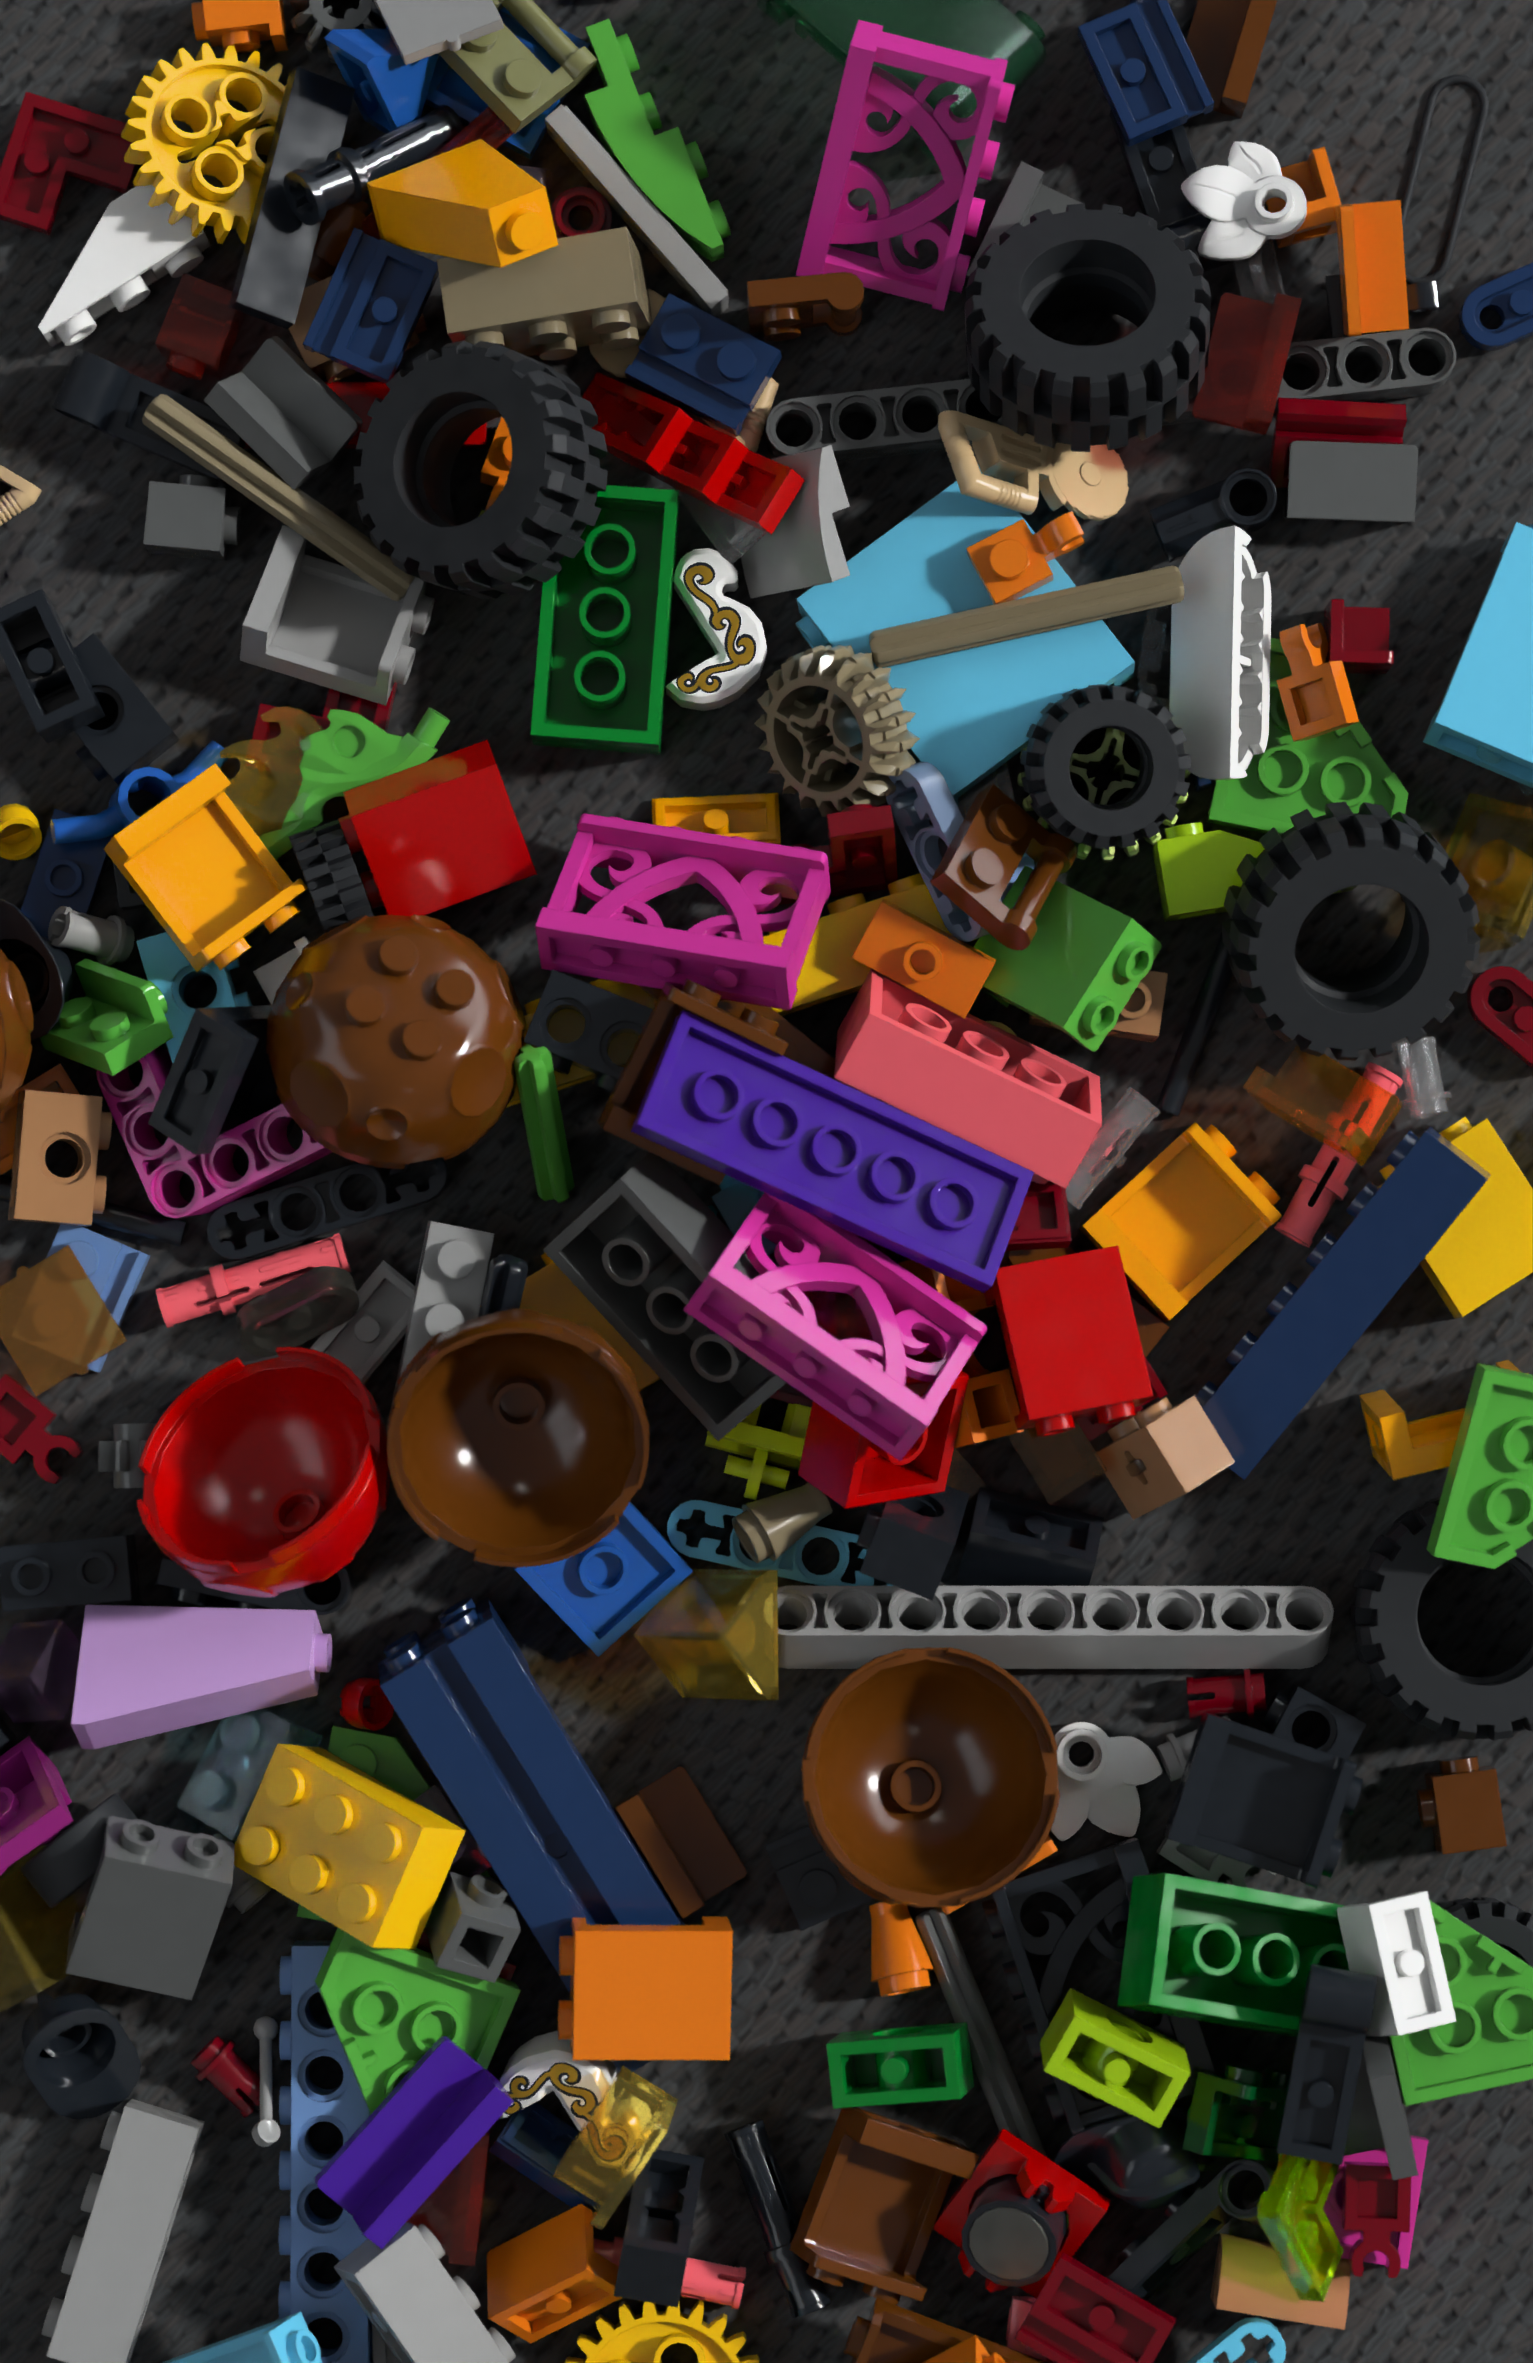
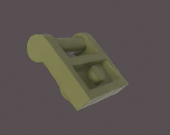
(509, 74)

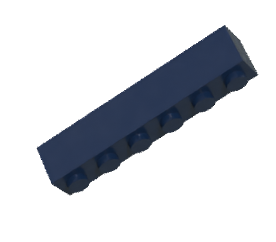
(1341, 1296)

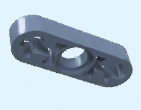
(912, 818)

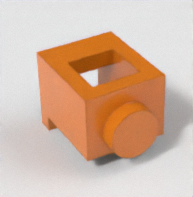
(240, 23)

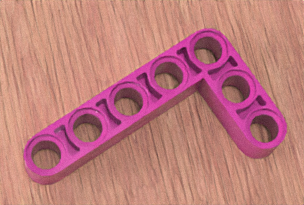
(214, 1173)

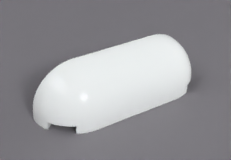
(1221, 656)

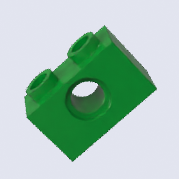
(900, 2065)

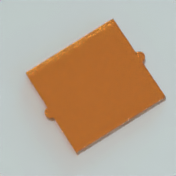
(55, 1321)

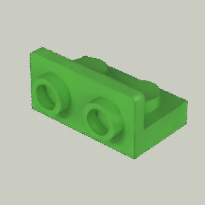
(113, 1023)

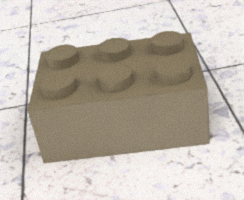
(552, 301)

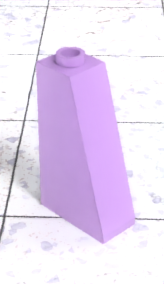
(189, 1666)

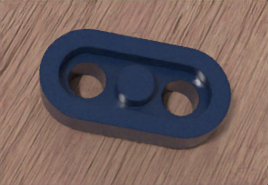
(1508, 296)

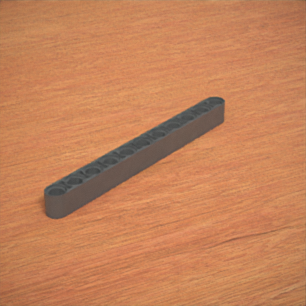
(1323, 357)

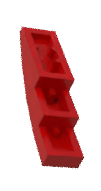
(691, 455)

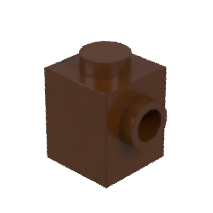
(1462, 1806)

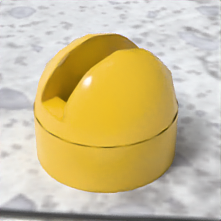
(18, 832)

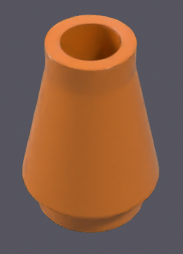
(897, 1951)

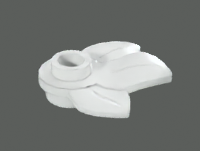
(1235, 201)
(1103, 1787)

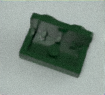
(1237, 2113)

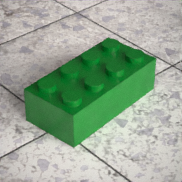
(609, 628)
(1224, 1952)

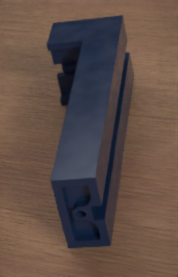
(519, 1780)

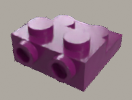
(30, 1801)

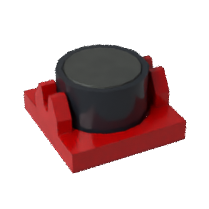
(1019, 2216)

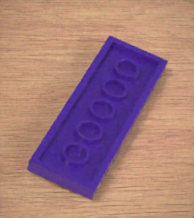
(832, 1151)

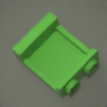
(1076, 966)

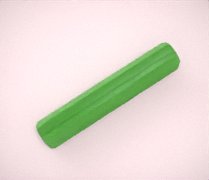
(543, 1123)

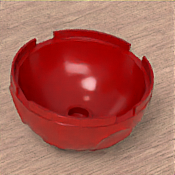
(266, 1473)

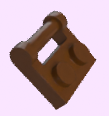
(792, 303)
(985, 858)

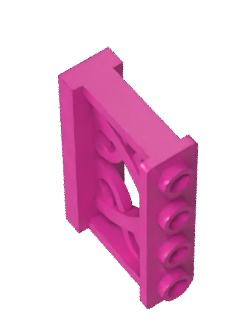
(870, 90)
(657, 859)
(898, 1307)

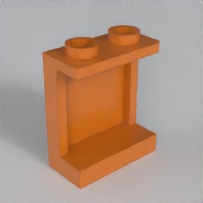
(647, 1991)

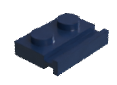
(1145, 69)
(372, 306)
(703, 364)

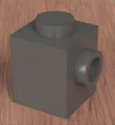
(190, 519)
(472, 1926)

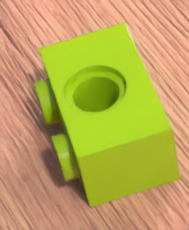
(1114, 2058)

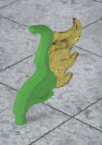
(294, 775)

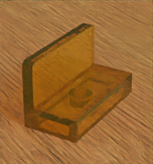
(616, 2142)

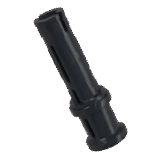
(348, 170)

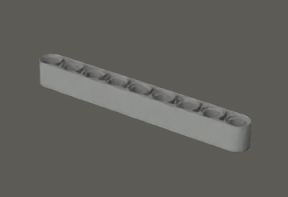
(1074, 1613)

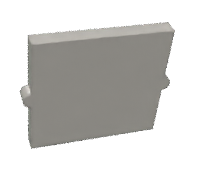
(434, 26)

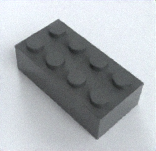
(639, 1264)

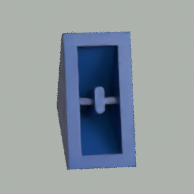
(384, 87)

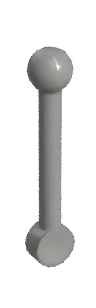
(266, 2130)

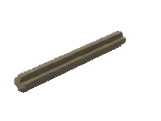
(275, 496)
(1027, 616)

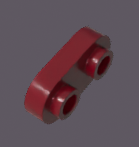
(1514, 1025)

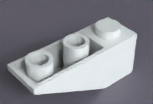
(119, 262)

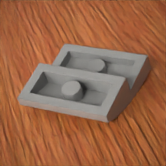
(806, 542)

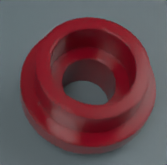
(580, 199)

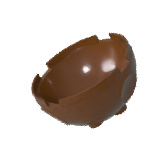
(395, 1040)
(517, 1438)
(930, 1777)

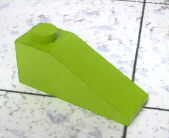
(1198, 869)

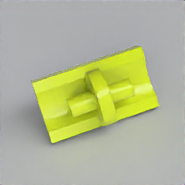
(764, 1446)

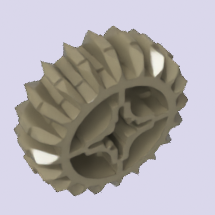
(854, 724)

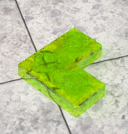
(1298, 2226)

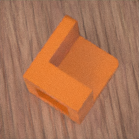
(1321, 194)

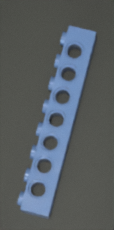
(301, 2107)

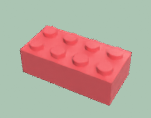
(969, 1079)

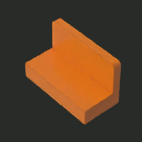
(1372, 267)
(549, 2277)

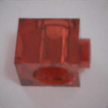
(199, 329)

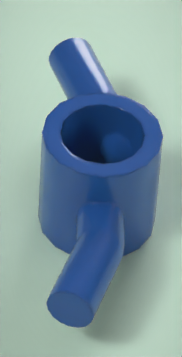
(119, 813)

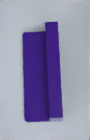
(413, 2140)

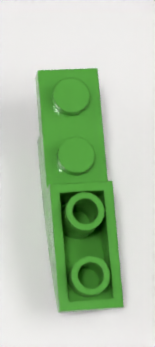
(657, 164)

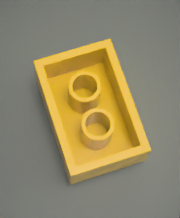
(346, 1846)

